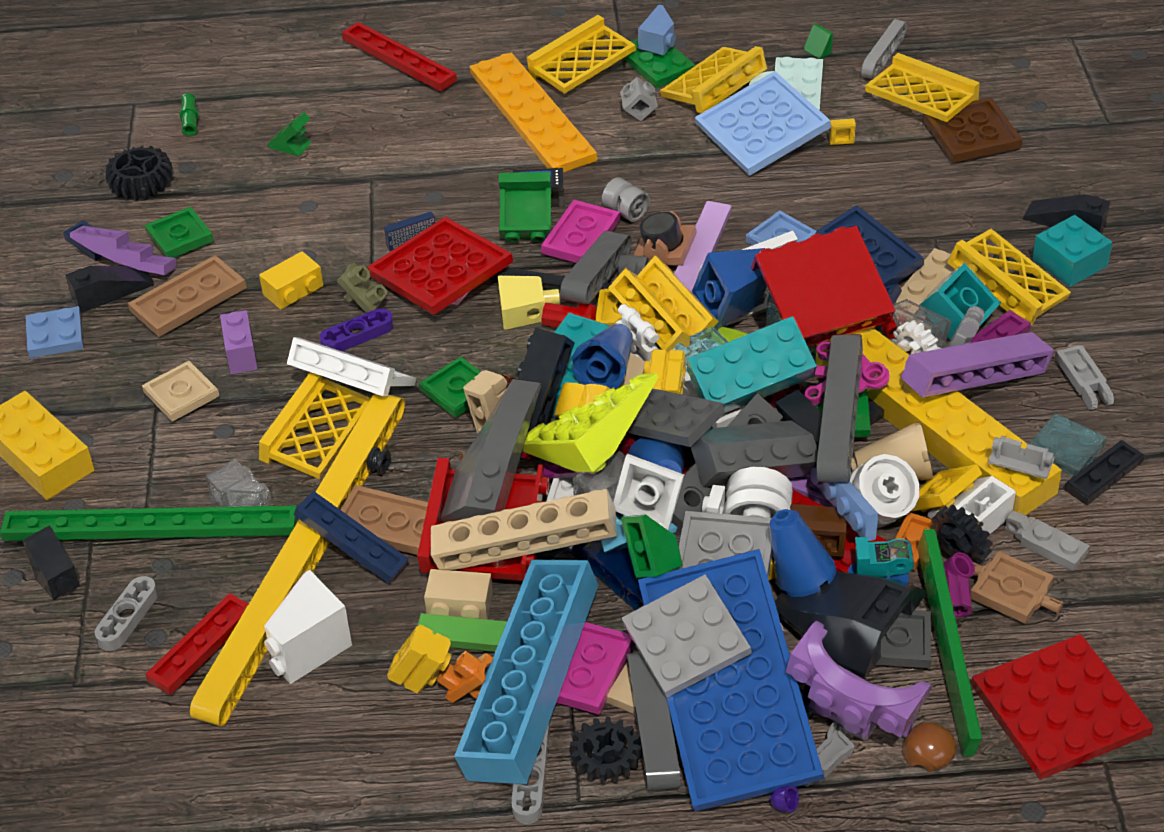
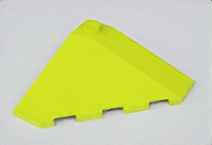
(590, 433)

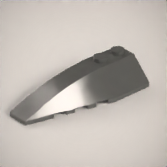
(490, 464)

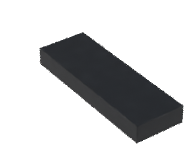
(1104, 472)

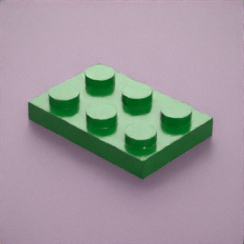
(658, 68)

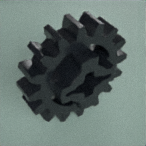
(961, 533)
(605, 749)

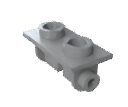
(1032, 460)

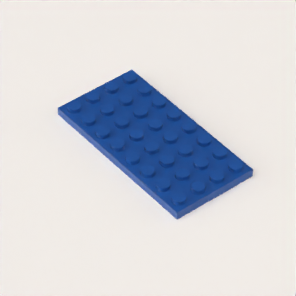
(746, 723)

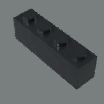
(546, 364)

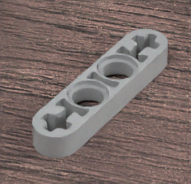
(884, 49)
(535, 791)

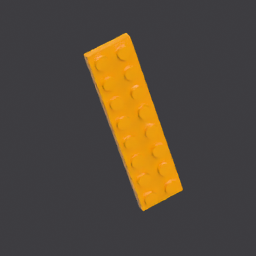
(533, 113)

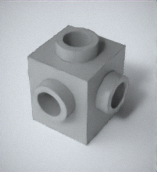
(638, 98)

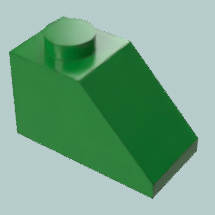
(650, 546)

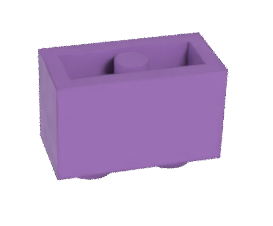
(238, 342)

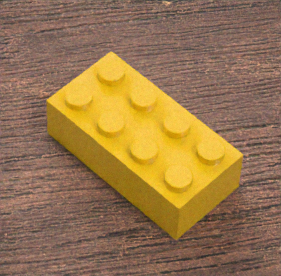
(41, 446)

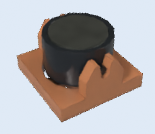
(663, 238)

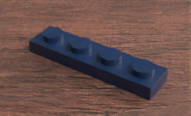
(351, 537)

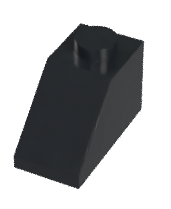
(50, 563)

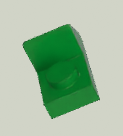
(291, 137)

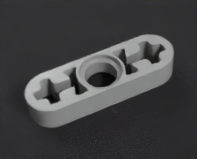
(126, 625)

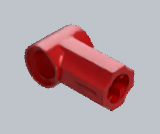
(554, 314)

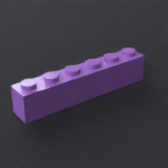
(976, 364)

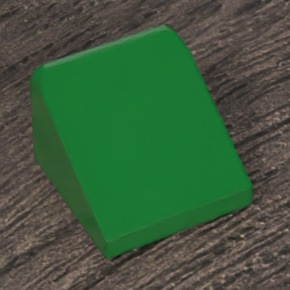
(819, 42)

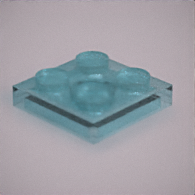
(1070, 442)

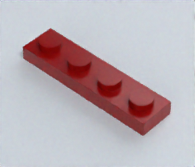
(197, 645)

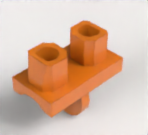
(464, 676)

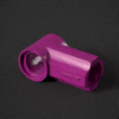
(958, 571)

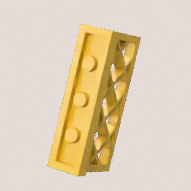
(573, 46)
(716, 77)
(943, 84)
(1003, 284)
(292, 418)

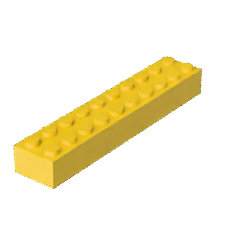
(952, 425)

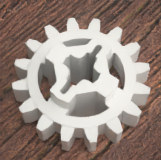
(914, 339)

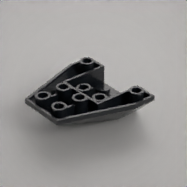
(854, 612)

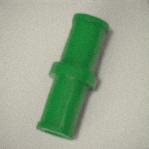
(189, 114)

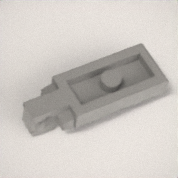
(1047, 540)

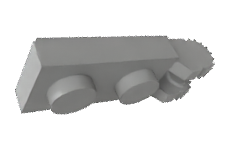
(967, 327)
(1084, 376)

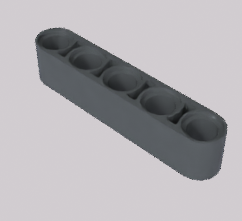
(595, 267)
(653, 727)

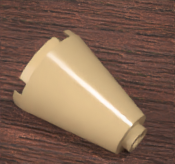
(906, 444)

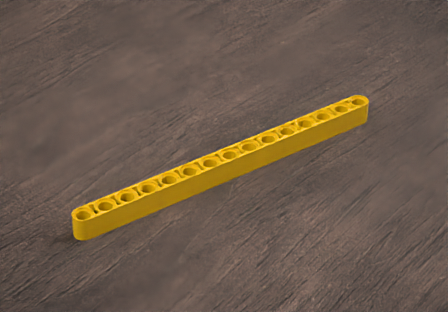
(301, 552)

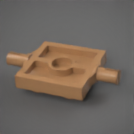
(1013, 587)

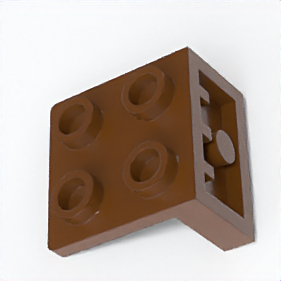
(826, 525)

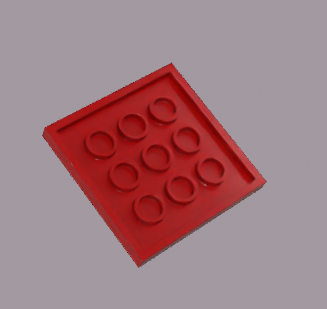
(440, 265)
(1061, 706)

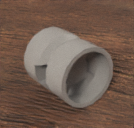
(626, 199)

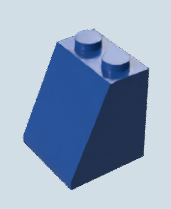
(729, 284)

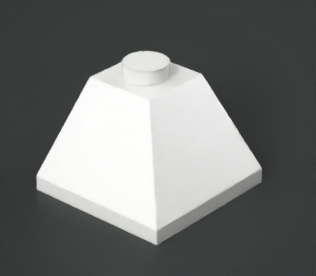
(647, 490)

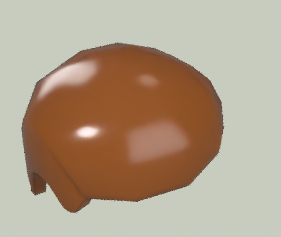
(929, 746)

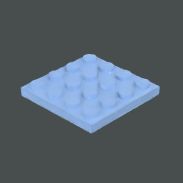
(762, 122)

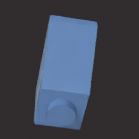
(657, 32)

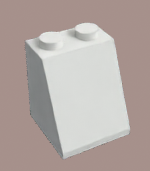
(306, 629)

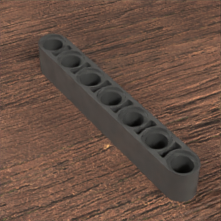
(840, 409)

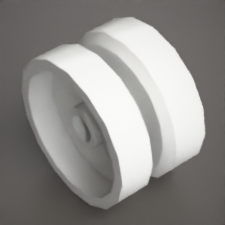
(887, 486)
(757, 492)

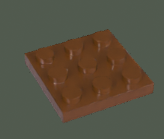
(974, 131)

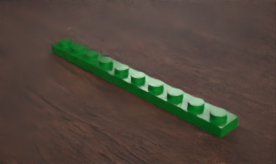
(152, 522)

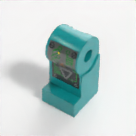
(883, 557)

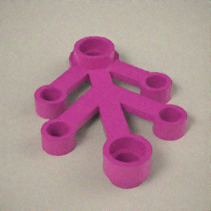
(868, 371)

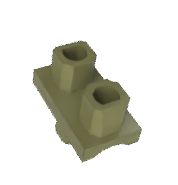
(360, 288)

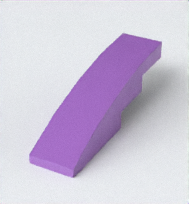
(116, 247)

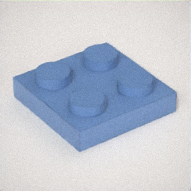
(54, 332)

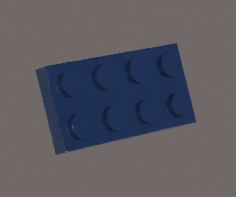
(889, 253)

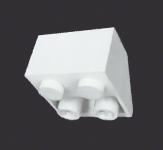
(988, 500)

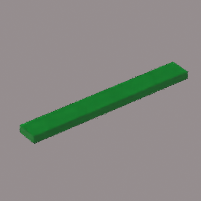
(949, 644)

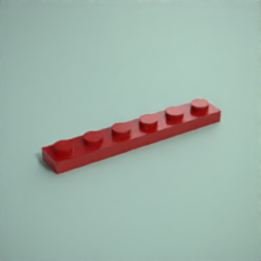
(399, 56)

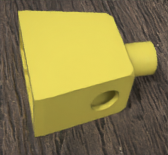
(523, 300)

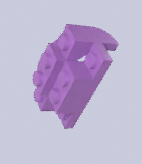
(848, 697)

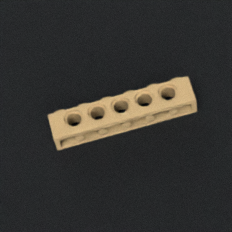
(523, 530)

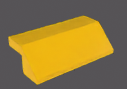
(663, 303)

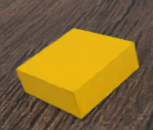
(842, 131)

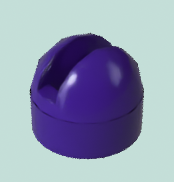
(785, 799)

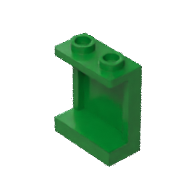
(525, 206)

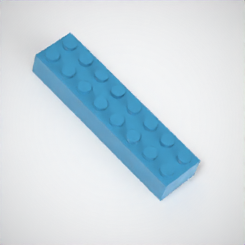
(527, 672)

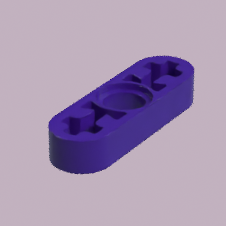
(379, 322)

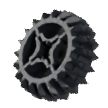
(139, 172)

